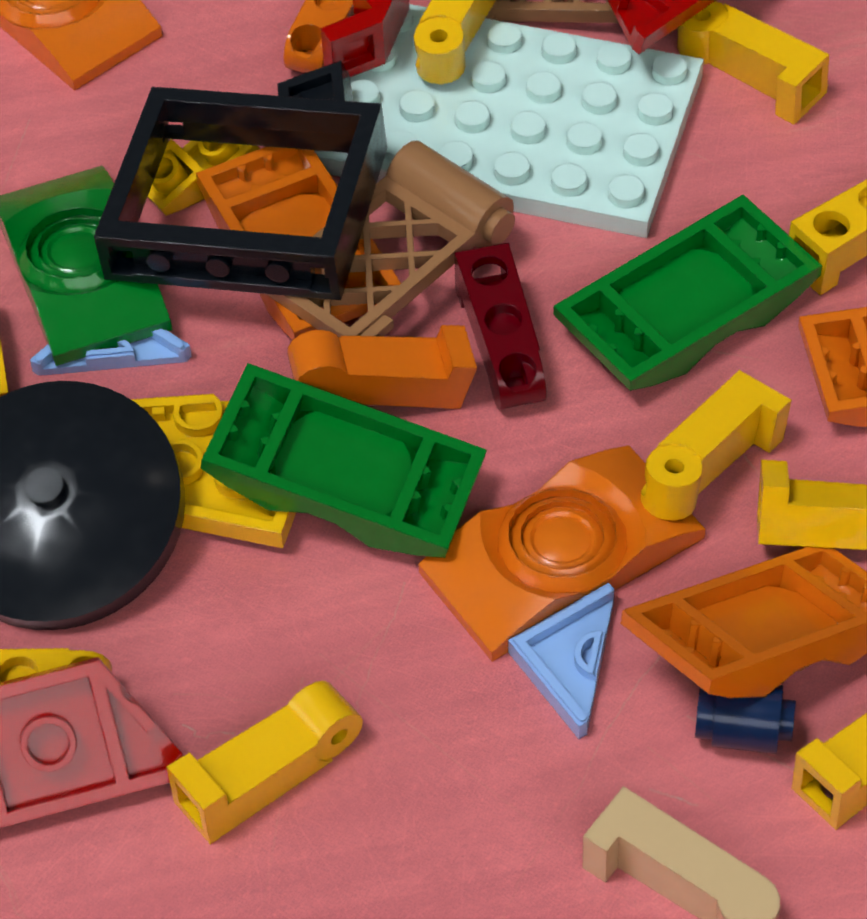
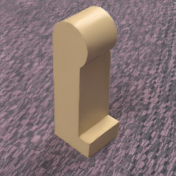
(675, 862)

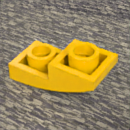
(176, 180)

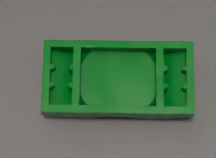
(57, 258)
(689, 294)
(343, 463)

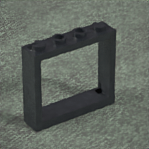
(232, 257)

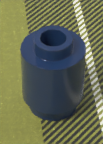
(745, 722)

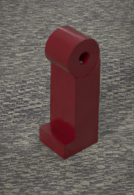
(501, 326)

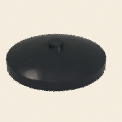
(83, 504)

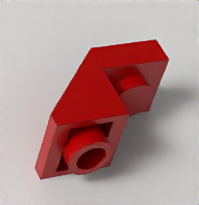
(365, 37)

